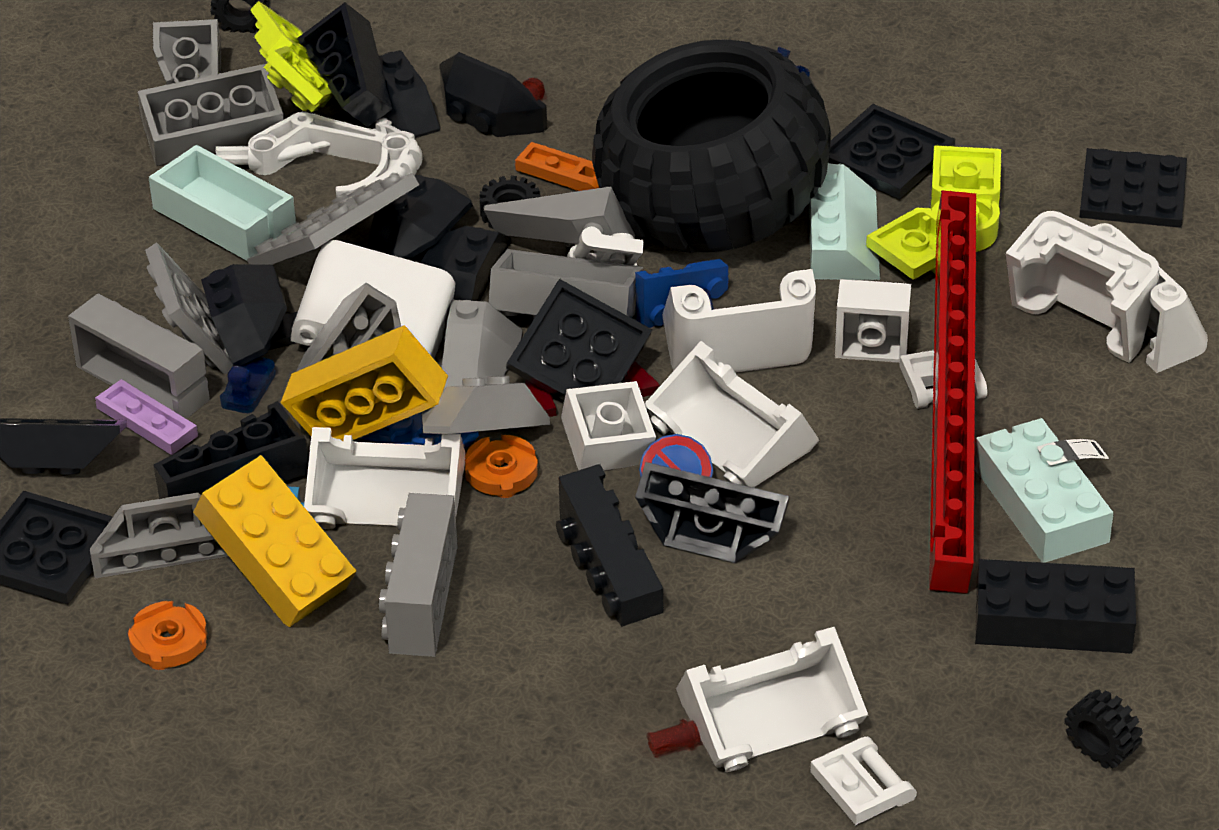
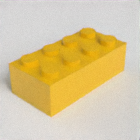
(366, 386)
(274, 541)

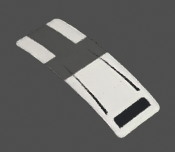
(1077, 449)

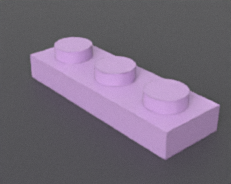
(146, 417)

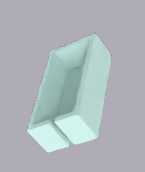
(221, 201)
(1047, 503)

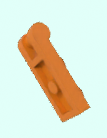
(557, 167)

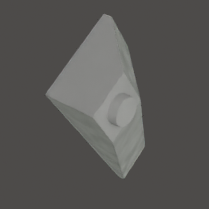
(187, 49)
(560, 216)
(477, 341)

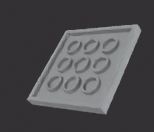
(334, 219)

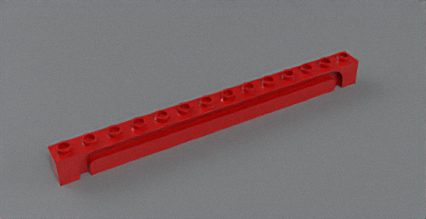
(953, 395)

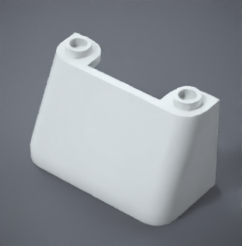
(340, 268)
(1086, 272)
(1171, 318)
(748, 334)
(733, 420)
(372, 480)
(773, 701)

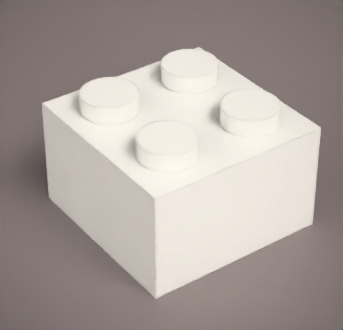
(872, 320)
(607, 425)

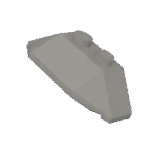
(357, 319)
(484, 407)
(153, 537)

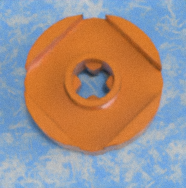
(501, 481)
(165, 652)

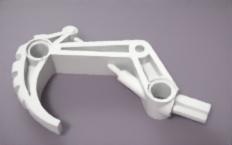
(308, 133)

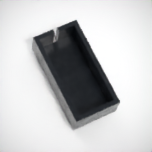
(1055, 606)

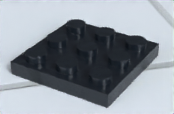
(887, 150)
(1133, 187)
(577, 343)
(48, 546)

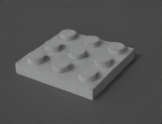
(186, 307)

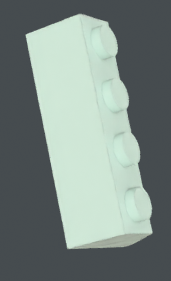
(839, 223)

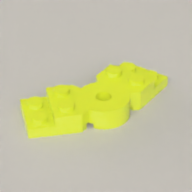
(288, 60)
(911, 239)

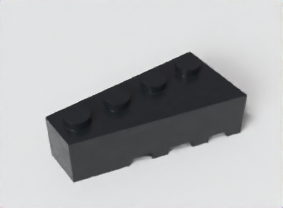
(349, 62)
(200, 468)
(607, 547)

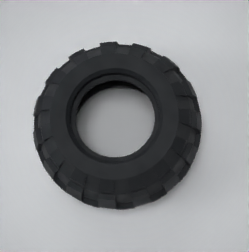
(712, 145)

